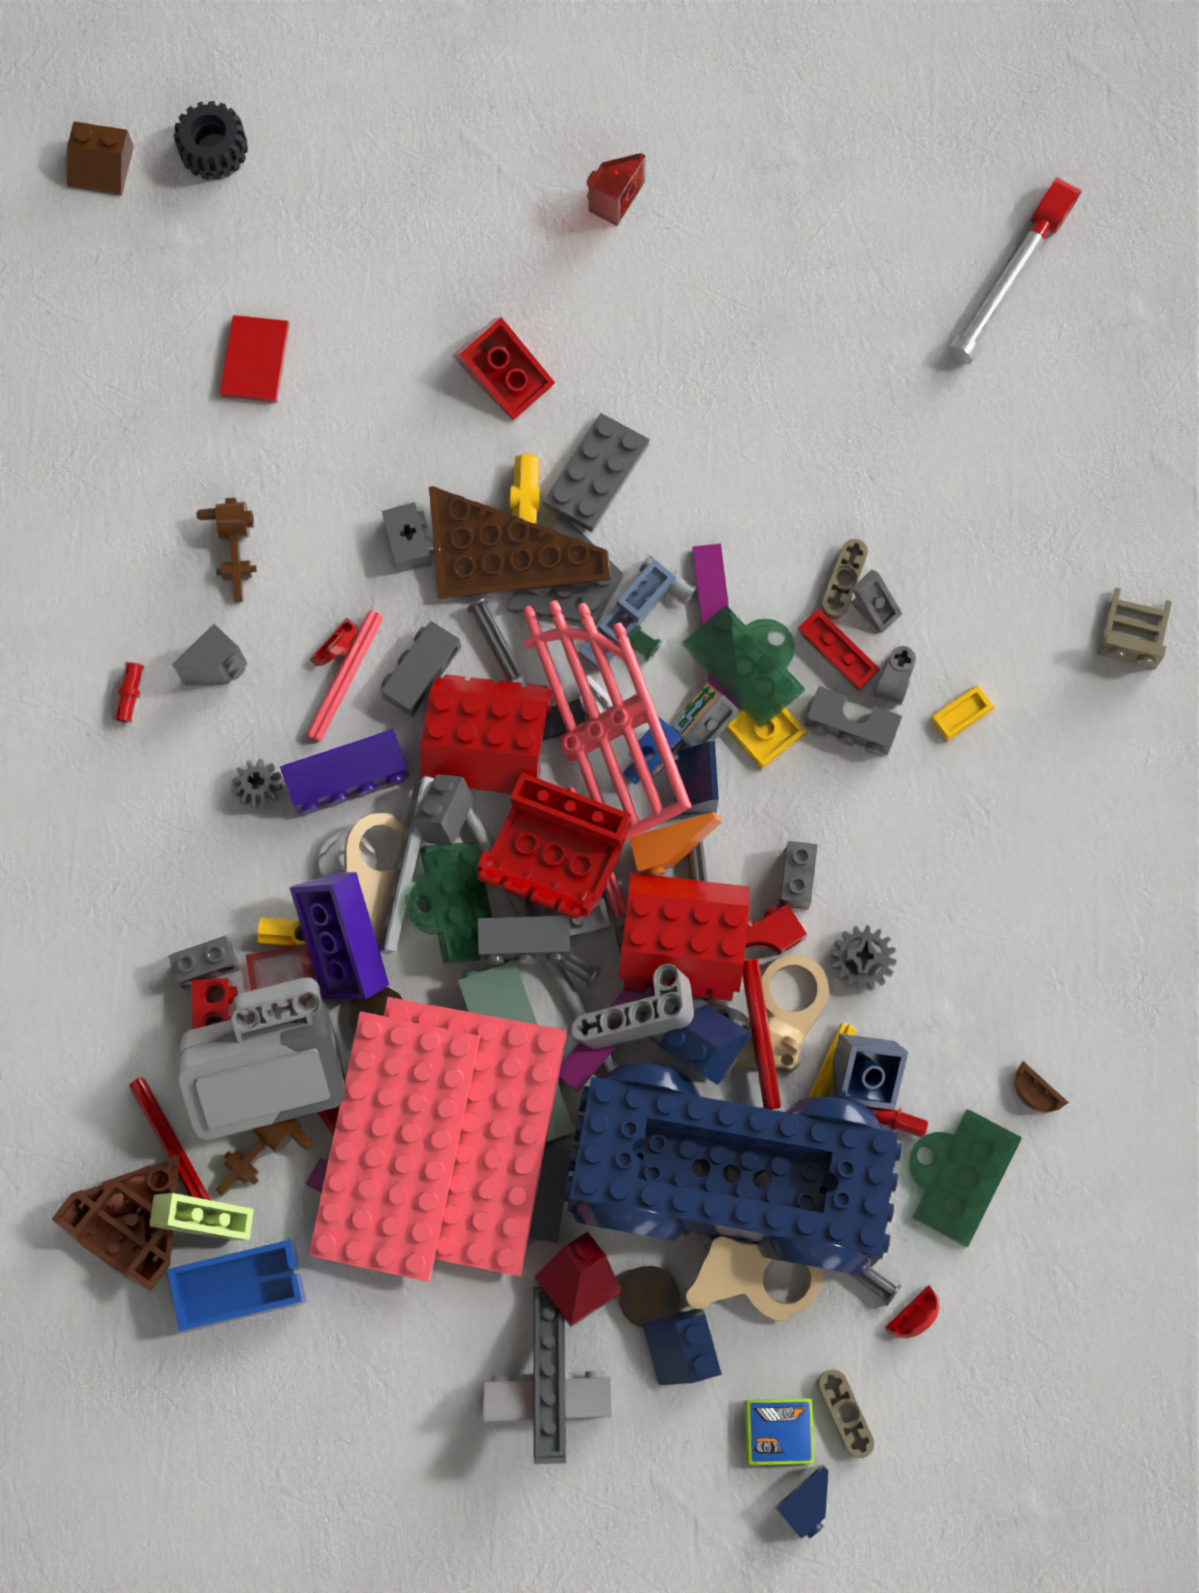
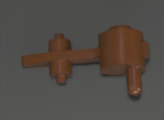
(232, 523)
(275, 1137)

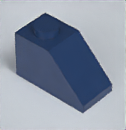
(806, 1504)

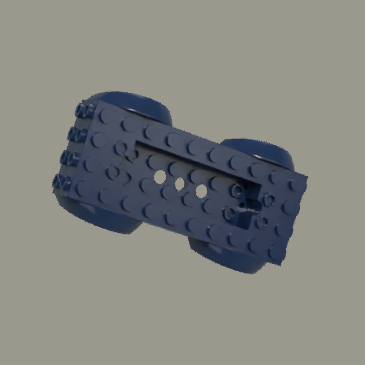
(822, 1154)

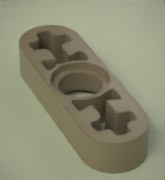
(839, 568)
(862, 1432)

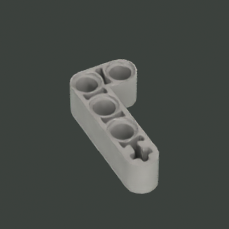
(598, 1028)

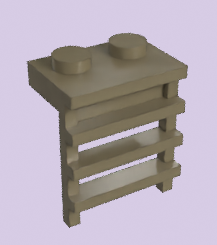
(1130, 648)

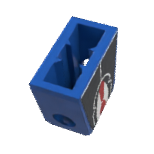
(648, 745)

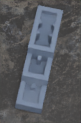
(633, 606)

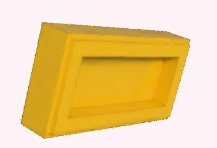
(962, 713)

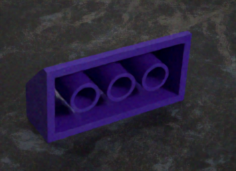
(345, 772)
(339, 937)

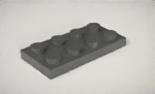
(596, 472)

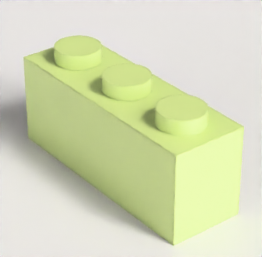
(201, 1217)

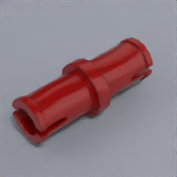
(128, 692)

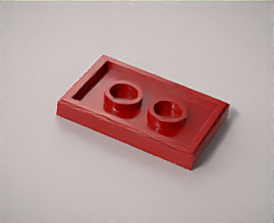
(254, 358)

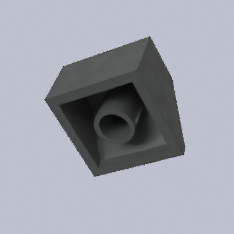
(211, 660)

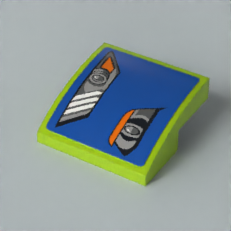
(779, 1431)

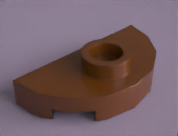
(1036, 1092)

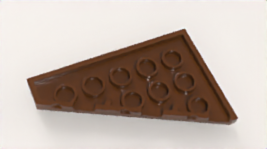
(497, 552)

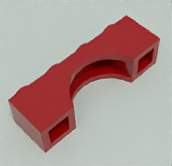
(777, 931)

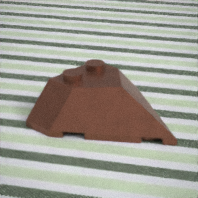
(116, 1220)

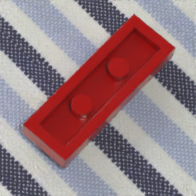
(838, 649)

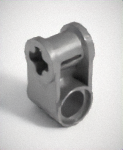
(895, 679)

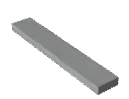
(403, 870)

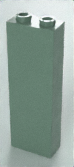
(502, 995)

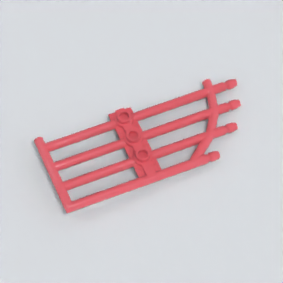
(613, 722)

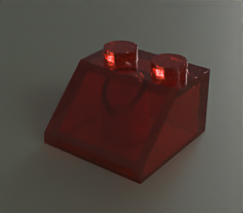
(615, 186)

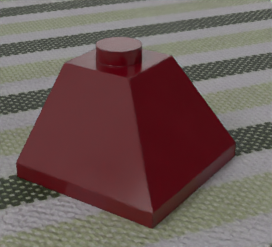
(579, 1279)

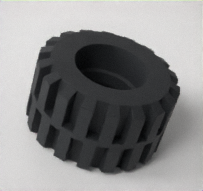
(206, 121)

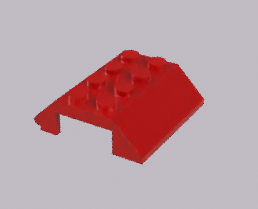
(484, 731)
(555, 847)
(686, 925)

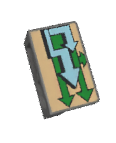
(704, 716)

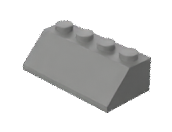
(514, 1399)

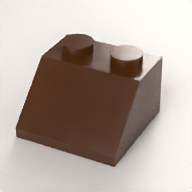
(98, 158)

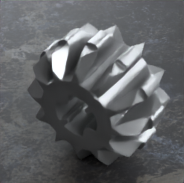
(264, 792)

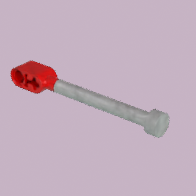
(1047, 218)

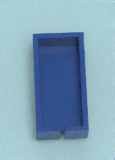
(236, 1286)

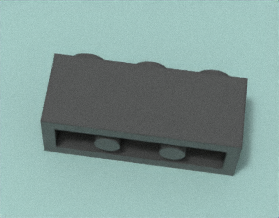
(420, 667)
(524, 939)

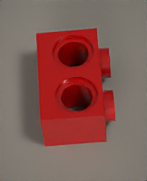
(205, 1012)

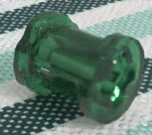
(644, 643)

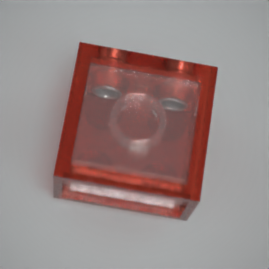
(279, 966)

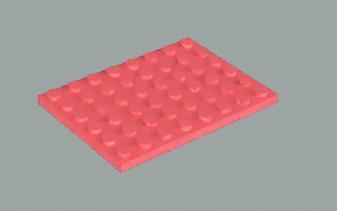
(500, 1135)

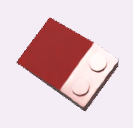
(504, 368)

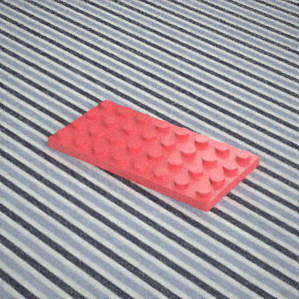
(394, 1146)

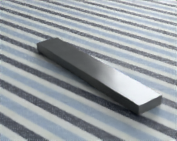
(548, 1381)

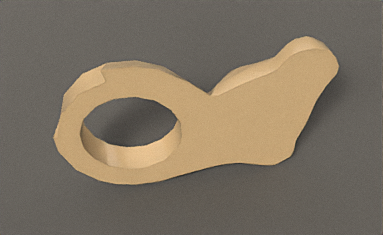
(373, 883)
(787, 1027)
(739, 1269)

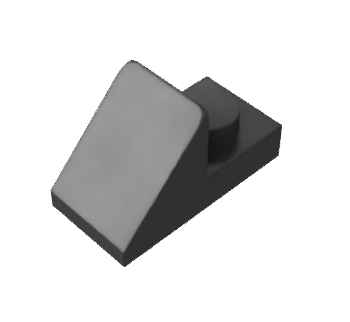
(875, 601)

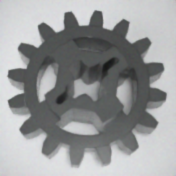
(877, 959)

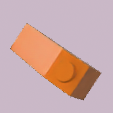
(670, 844)

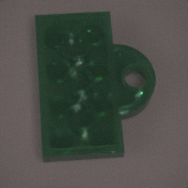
(748, 663)
(451, 898)
(962, 1175)

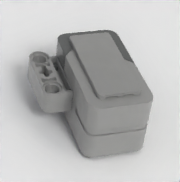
(263, 1063)

